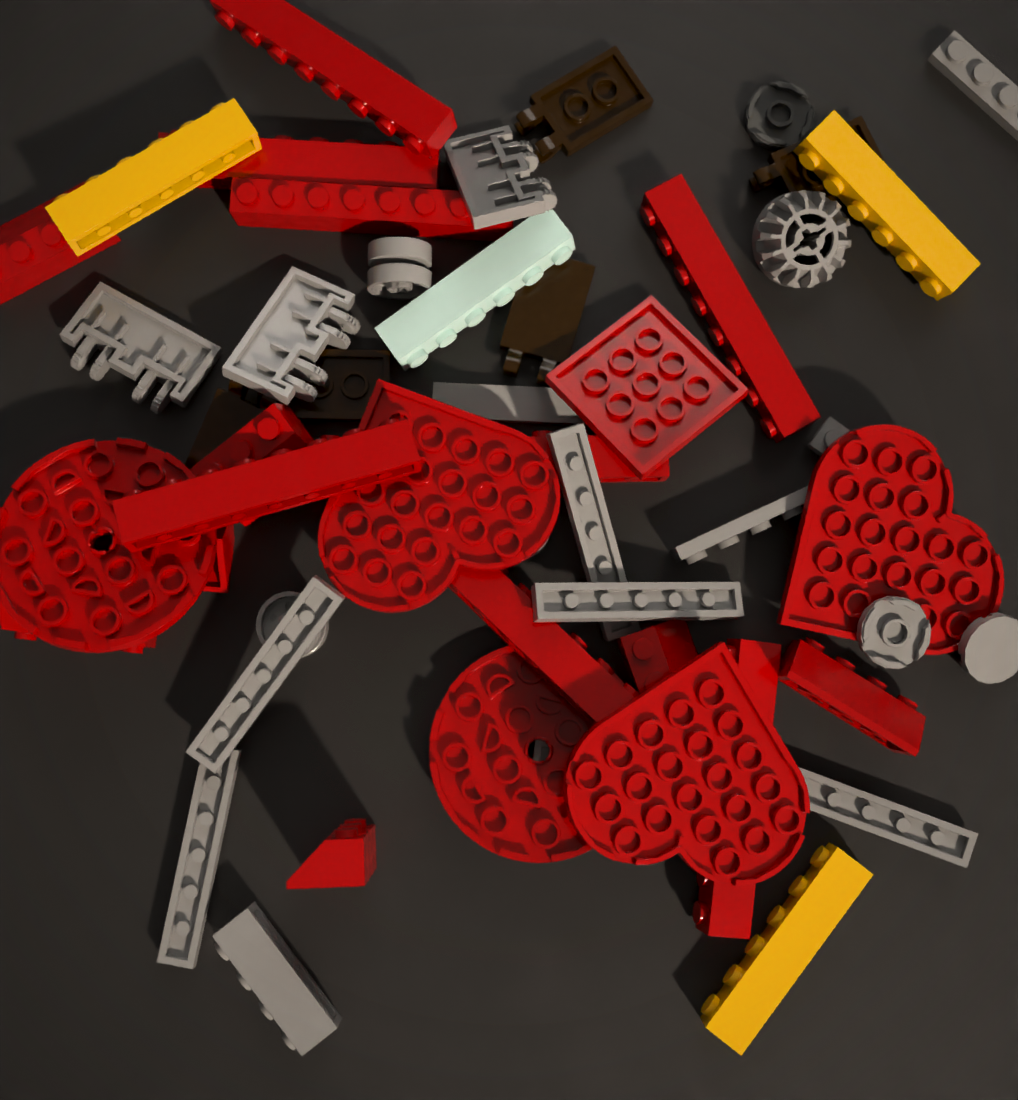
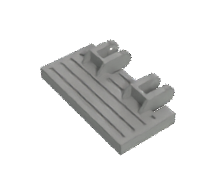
(496, 177)
(289, 328)
(136, 341)

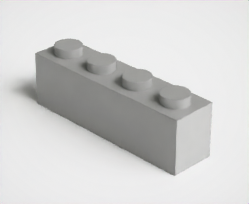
(277, 979)

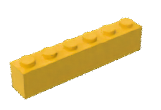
(154, 176)
(886, 207)
(784, 947)

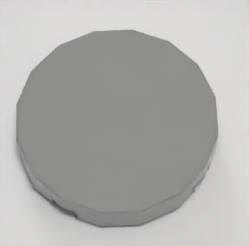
(893, 632)
(990, 648)

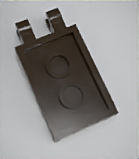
(584, 105)
(793, 176)
(546, 318)
(348, 386)
(224, 418)

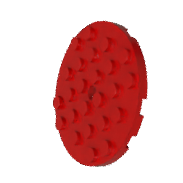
(88, 596)
(485, 765)

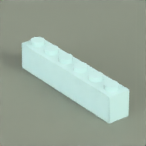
(476, 288)

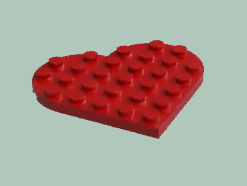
(476, 504)
(886, 527)
(691, 776)

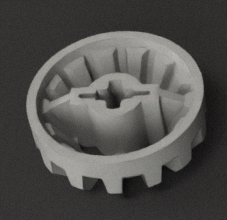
(777, 242)

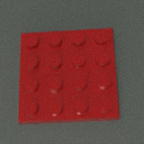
(646, 386)

